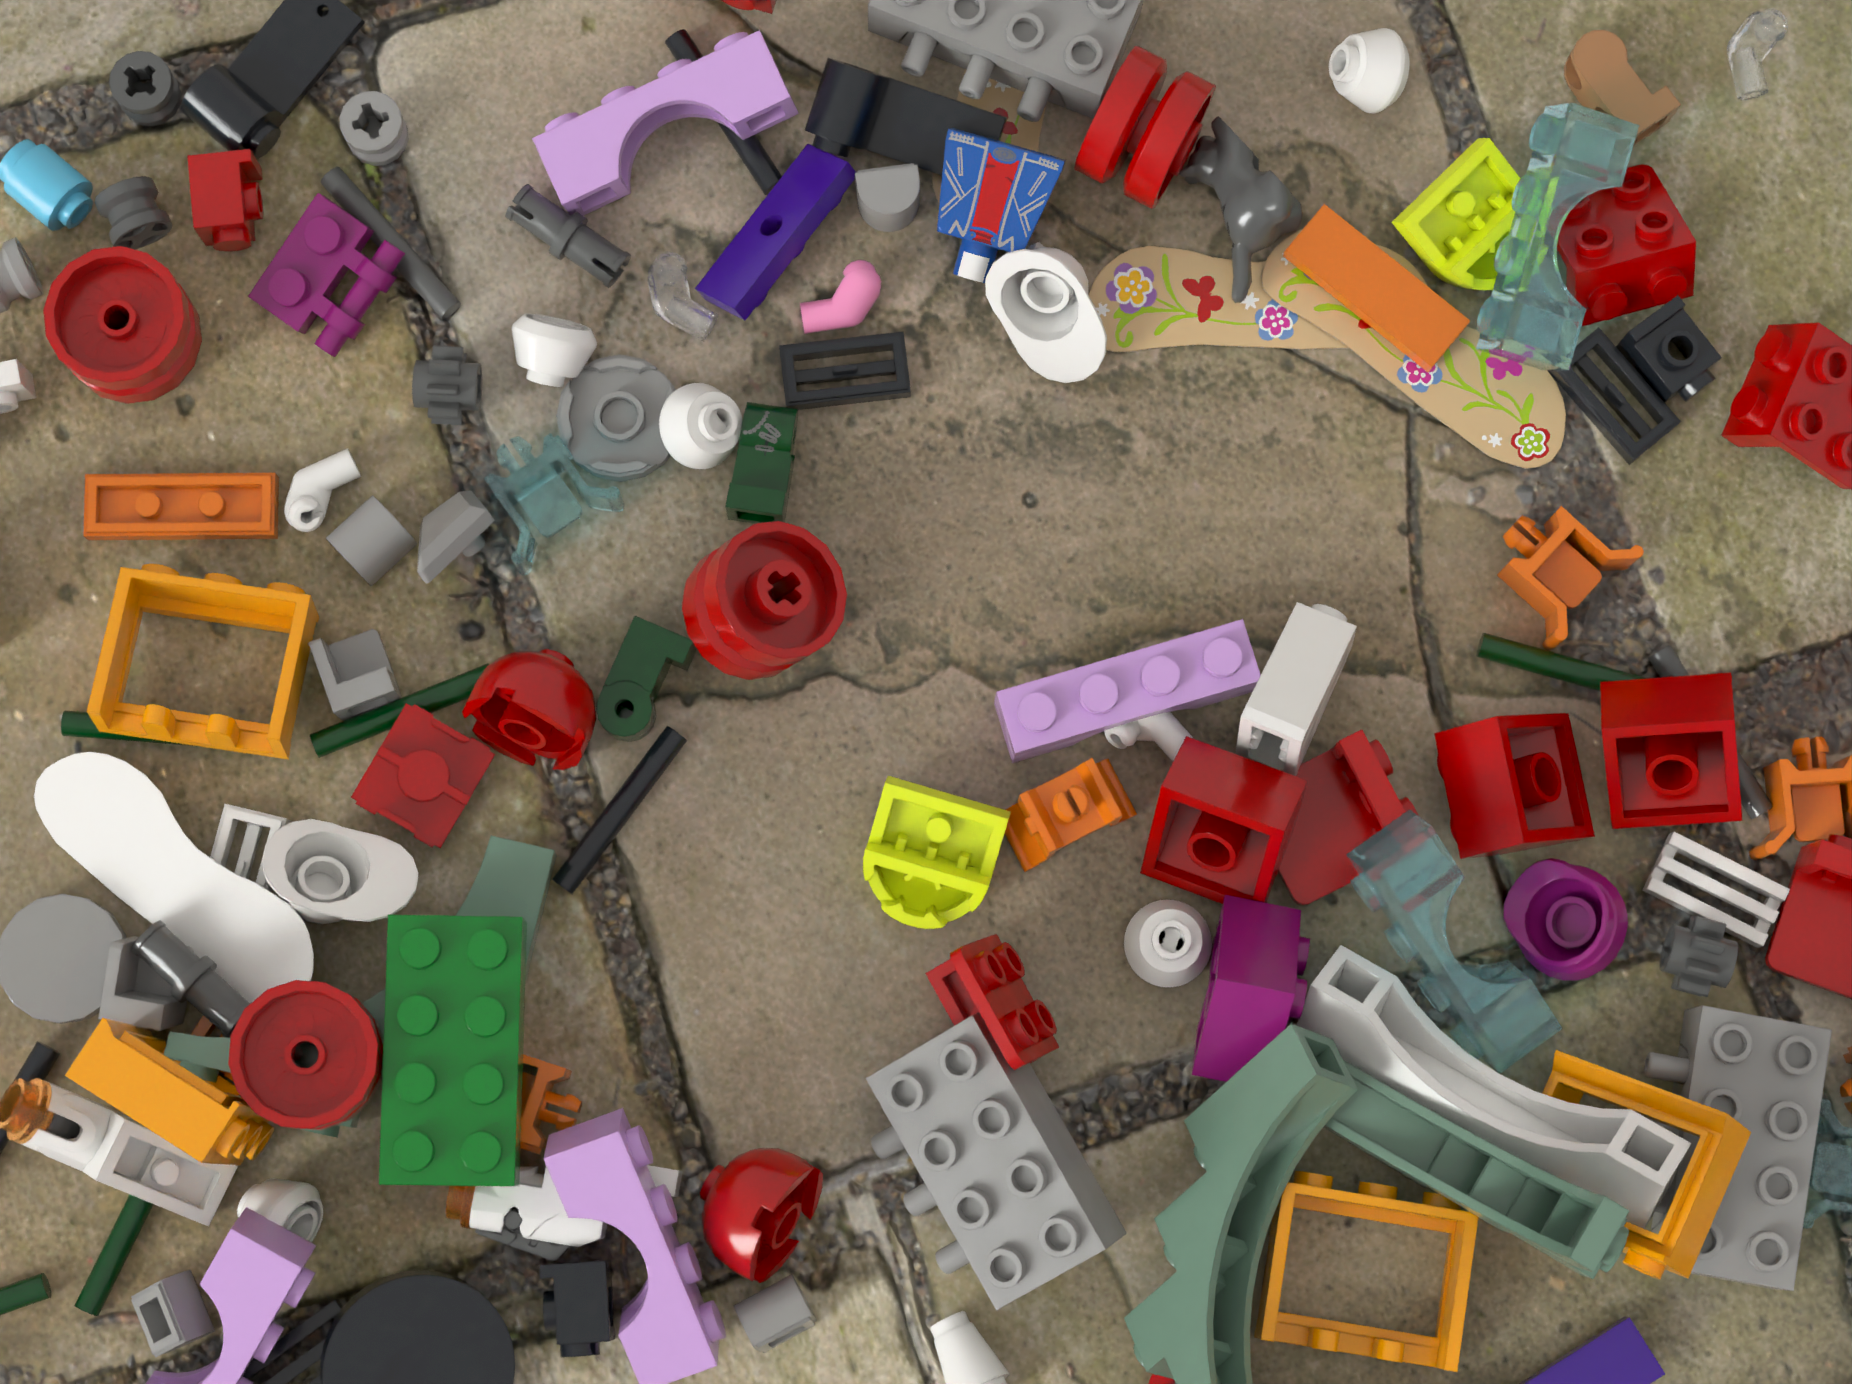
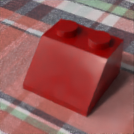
(1670, 750)
(1513, 784)
(1221, 823)

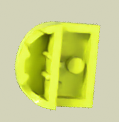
(1463, 217)
(931, 853)

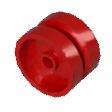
(1151, 130)
(102, 294)
(764, 600)
(269, 1044)

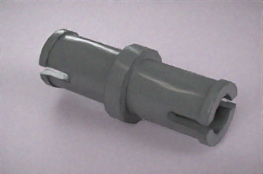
(568, 235)
(191, 977)

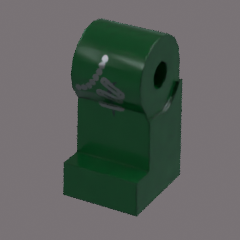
(763, 465)
(636, 677)

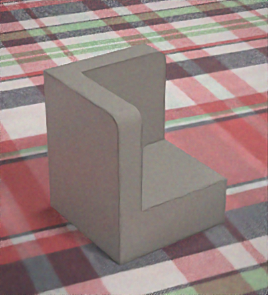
(355, 673)
(136, 992)

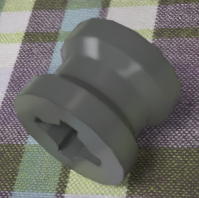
(155, 100)
(133, 213)

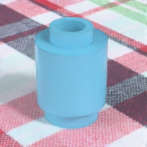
(46, 185)

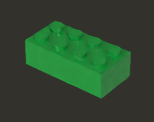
(453, 1050)

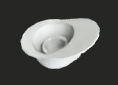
(1048, 312)
(338, 872)

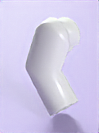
(313, 487)
(1161, 728)

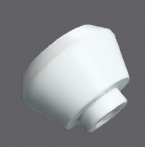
(1370, 69)
(551, 348)
(700, 425)
(1161, 962)
(286, 1203)

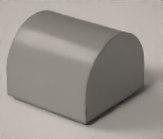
(888, 196)
(371, 540)
(172, 1313)
(775, 1314)

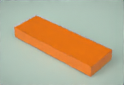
(1376, 288)
(181, 506)

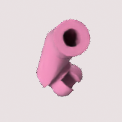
(849, 303)

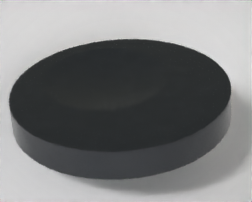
(418, 1332)

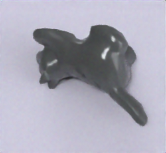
(1252, 202)

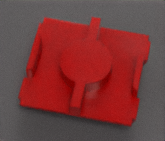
(423, 775)

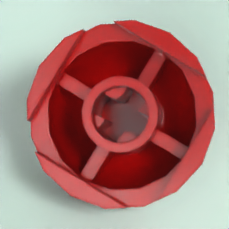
(533, 706)
(755, 1208)

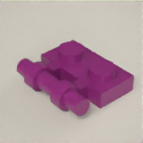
(312, 265)

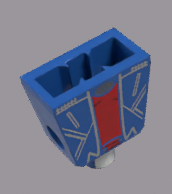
(992, 197)

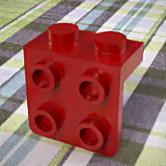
(1627, 248)
(1799, 399)
(1340, 809)
(1816, 919)
(989, 981)

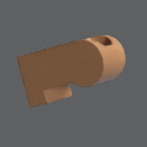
(1607, 83)

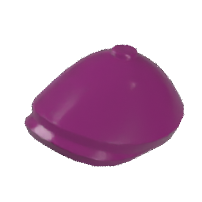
(1566, 919)

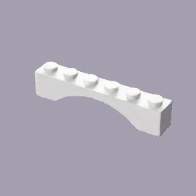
(1399, 1045)

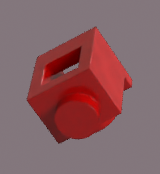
(225, 198)

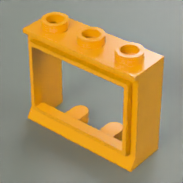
(211, 599)
(195, 1115)
(1705, 1177)
(1377, 1204)

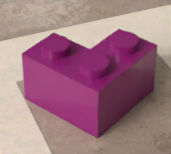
(1249, 985)

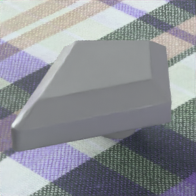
(449, 531)

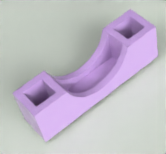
(594, 152)
(1127, 688)
(606, 1178)
(249, 1283)

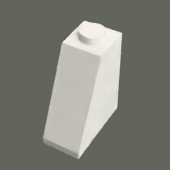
(1295, 687)

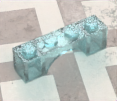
(1530, 309)
(1413, 882)

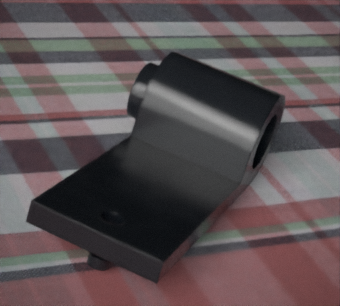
(271, 75)
(890, 117)

